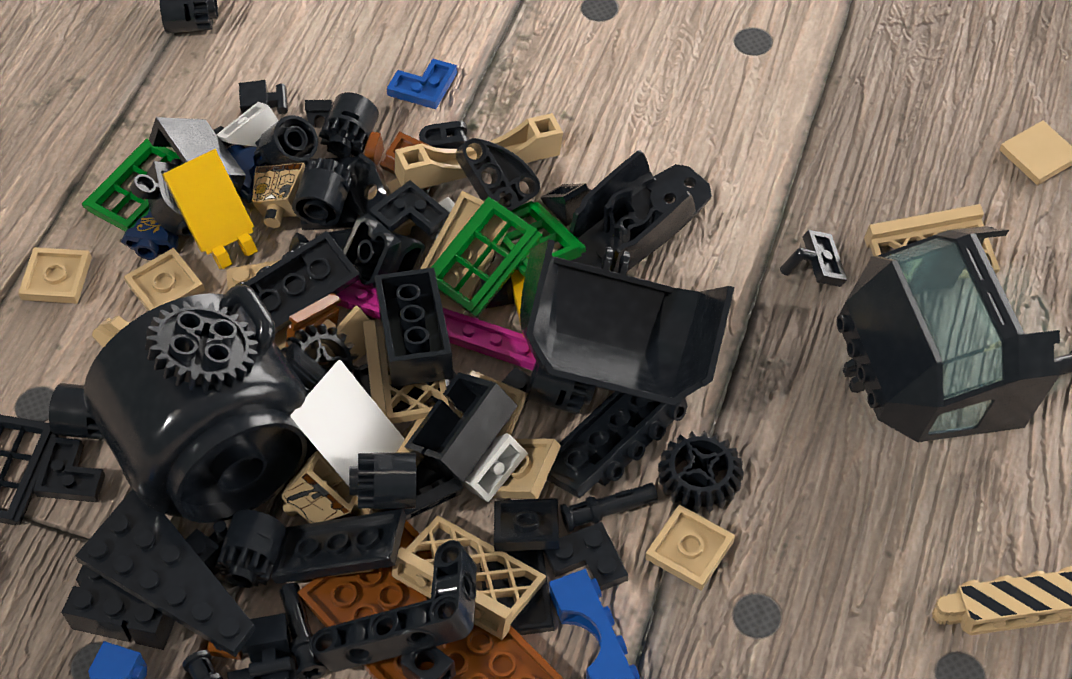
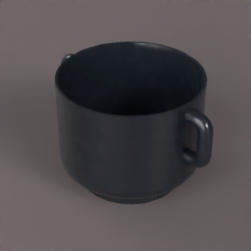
(196, 448)

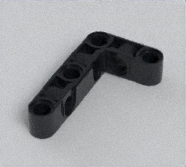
(411, 627)

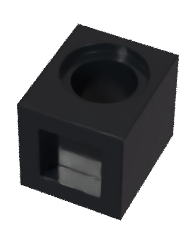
(442, 669)

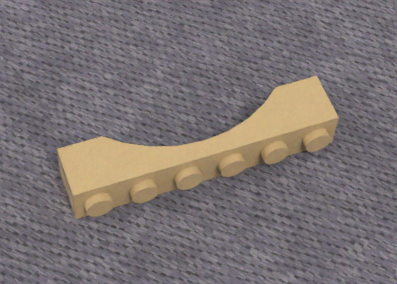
(429, 166)

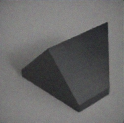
(565, 200)

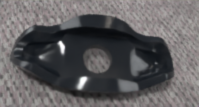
(365, 176)

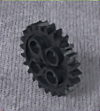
(175, 341)

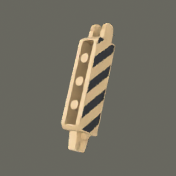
(1008, 602)

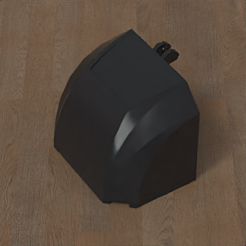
(620, 328)

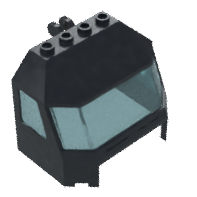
(943, 342)

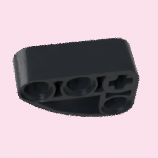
(505, 170)

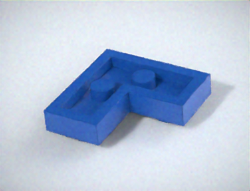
(426, 89)

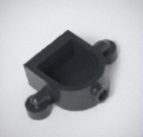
(161, 202)

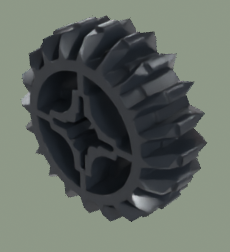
(312, 340)
(697, 481)

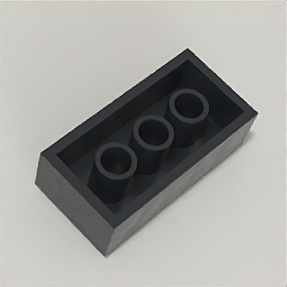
(413, 327)

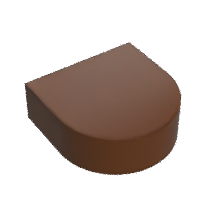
(374, 147)

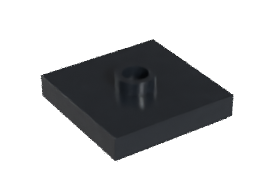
(526, 525)

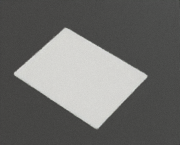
(345, 421)

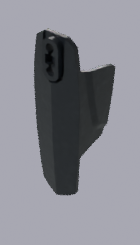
(633, 213)

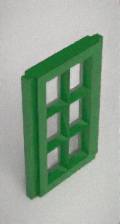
(117, 178)
(544, 220)
(502, 272)

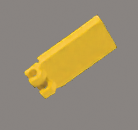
(211, 206)

